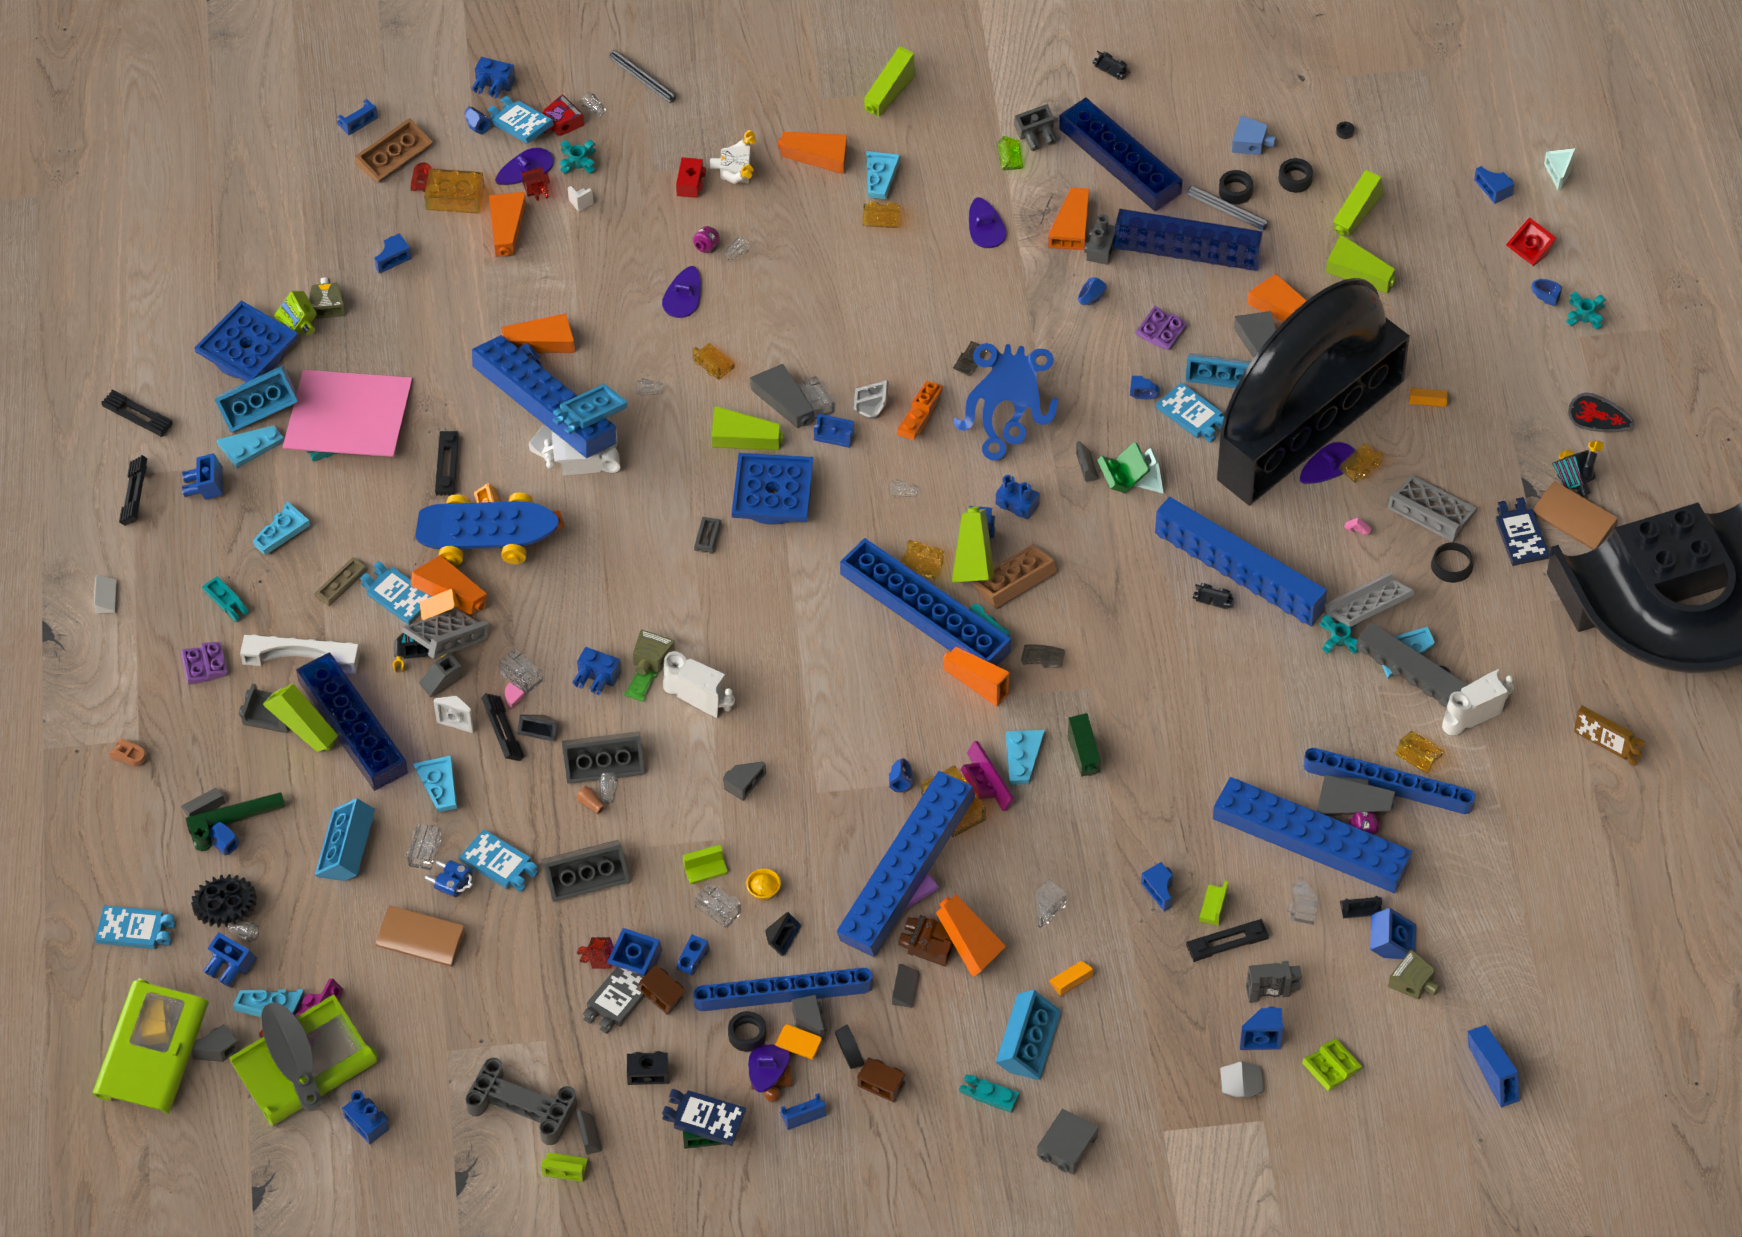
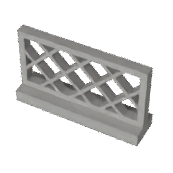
(1426, 516)
(1368, 600)
(447, 640)

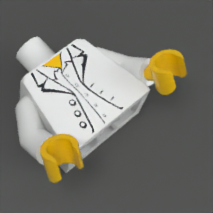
(735, 160)

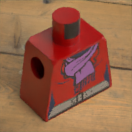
(564, 115)

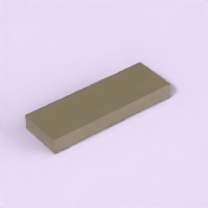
(341, 581)

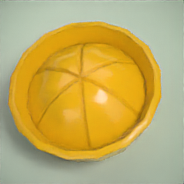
(763, 884)

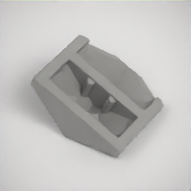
(871, 399)
(1241, 1080)

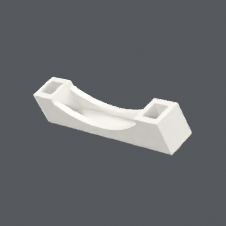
(260, 649)

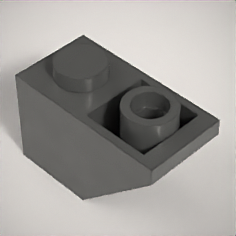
(441, 675)
(807, 1015)
(215, 1046)

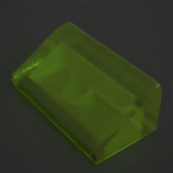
(1009, 153)

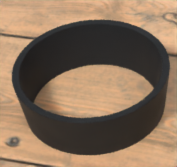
(1448, 576)
(849, 1047)

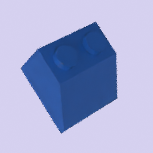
(1392, 934)
(635, 952)
(1263, 1030)

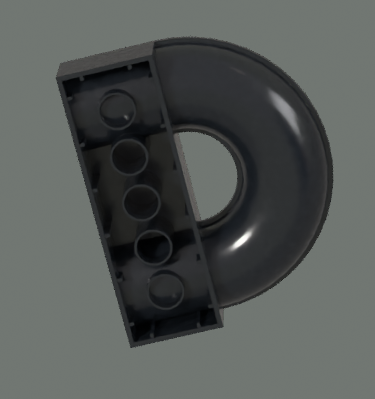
(1309, 385)
(1642, 571)

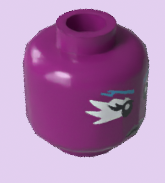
(706, 239)
(1365, 821)

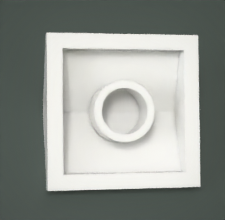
(453, 713)

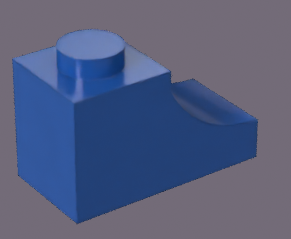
(1495, 185)
(394, 253)
(1157, 882)

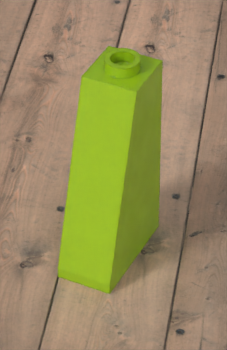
(891, 81)
(1359, 203)
(1352, 261)
(743, 431)
(973, 549)
(301, 717)

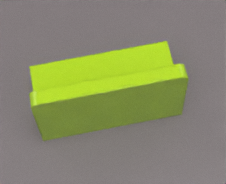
(704, 864)
(1214, 904)
(564, 1167)

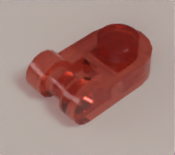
(421, 173)

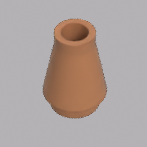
(589, 798)

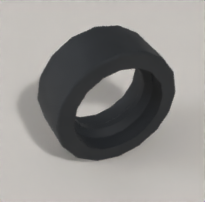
(1235, 176)
(1295, 185)
(743, 1018)

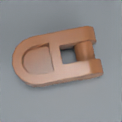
(133, 756)

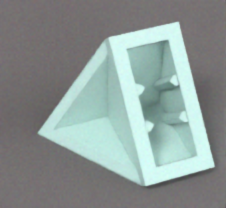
(1559, 165)
(1152, 480)

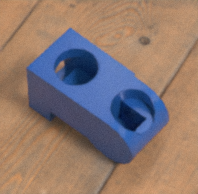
(692, 954)

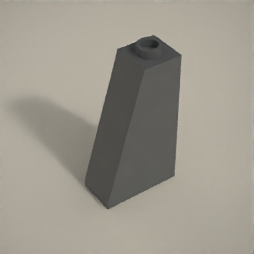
(1254, 330)
(783, 395)
(1348, 797)

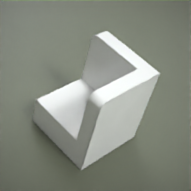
(581, 198)

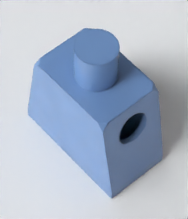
(1251, 137)

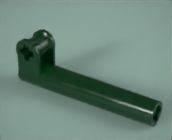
(201, 823)

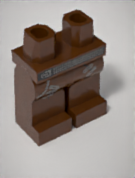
(927, 941)

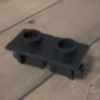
(1106, 60)
(1206, 592)
(1360, 907)

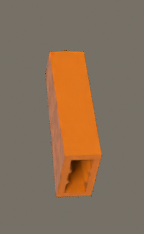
(815, 149)
(506, 217)
(1071, 222)
(1276, 297)
(543, 334)
(441, 576)
(978, 675)
(969, 934)

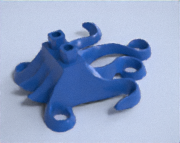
(1012, 380)

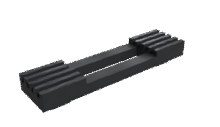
(116, 401)
(137, 470)
(446, 484)
(510, 747)
(1200, 947)

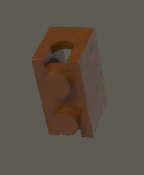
(661, 989)
(881, 1079)

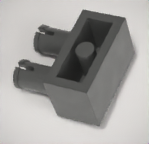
(1034, 122)
(1101, 241)

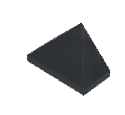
(538, 727)
(782, 933)

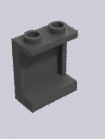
(256, 714)
(1066, 1141)

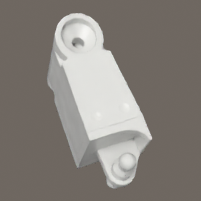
(575, 463)
(696, 684)
(1476, 703)

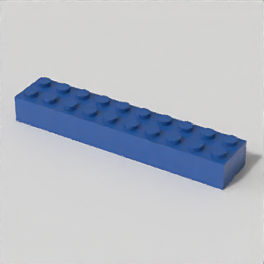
(538, 393)
(1240, 561)
(922, 603)
(1312, 834)
(906, 863)

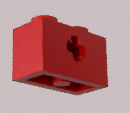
(690, 177)

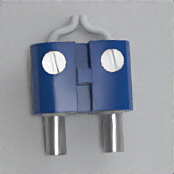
(452, 879)

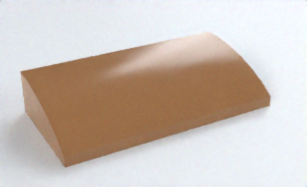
(392, 150)
(1575, 516)
(1016, 576)
(420, 935)

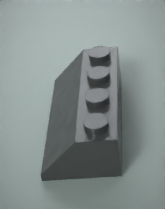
(592, 756)
(585, 870)

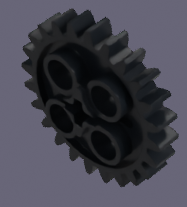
(223, 900)

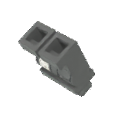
(1272, 980)

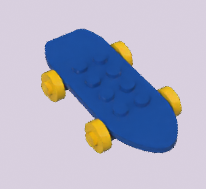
(485, 525)

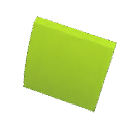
(1331, 1064)

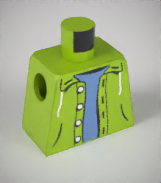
(297, 313)

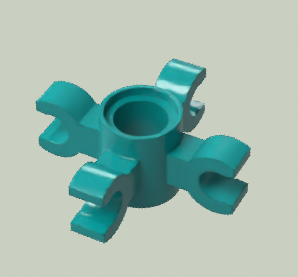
(577, 156)
(1586, 310)
(1335, 639)

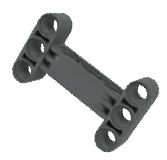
(521, 1101)

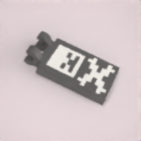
(614, 999)

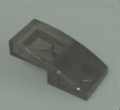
(966, 363)
(1041, 654)

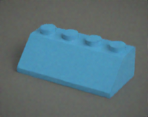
(1215, 370)
(256, 398)
(345, 841)
(1028, 1035)

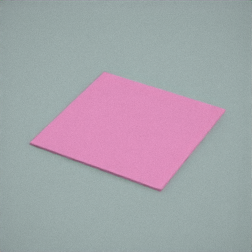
(347, 413)

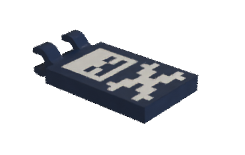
(1521, 533)
(705, 1116)

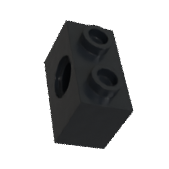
(646, 1076)

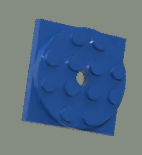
(242, 328)
(764, 472)

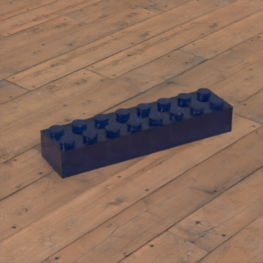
(1120, 154)
(1188, 239)
(352, 721)

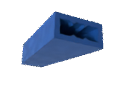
(1495, 1065)

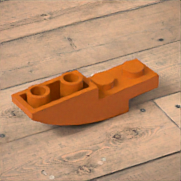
(921, 411)

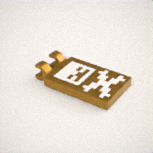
(1608, 734)

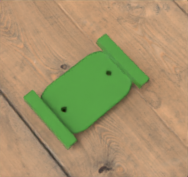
(640, 685)

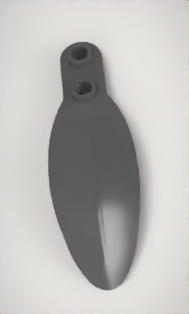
(290, 1051)

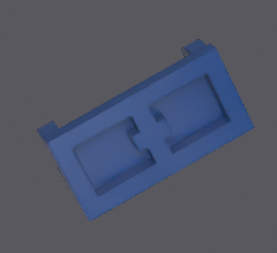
(359, 118)
(834, 430)
(803, 1112)

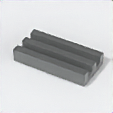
(705, 547)

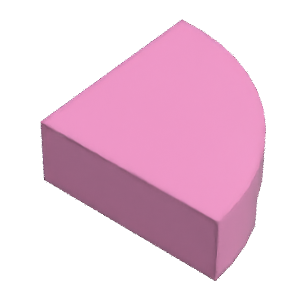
(1358, 525)
(513, 694)

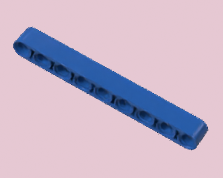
(1397, 782)
(775, 995)

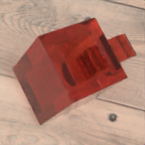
(535, 182)
(597, 952)

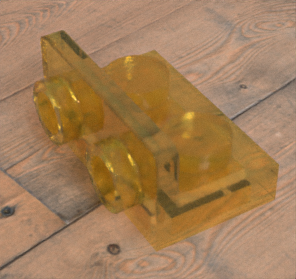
(881, 215)
(713, 361)
(1360, 463)
(923, 559)
(1418, 751)

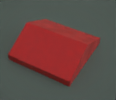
(1531, 242)

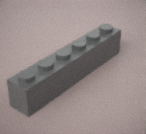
(1408, 664)

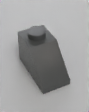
(743, 778)

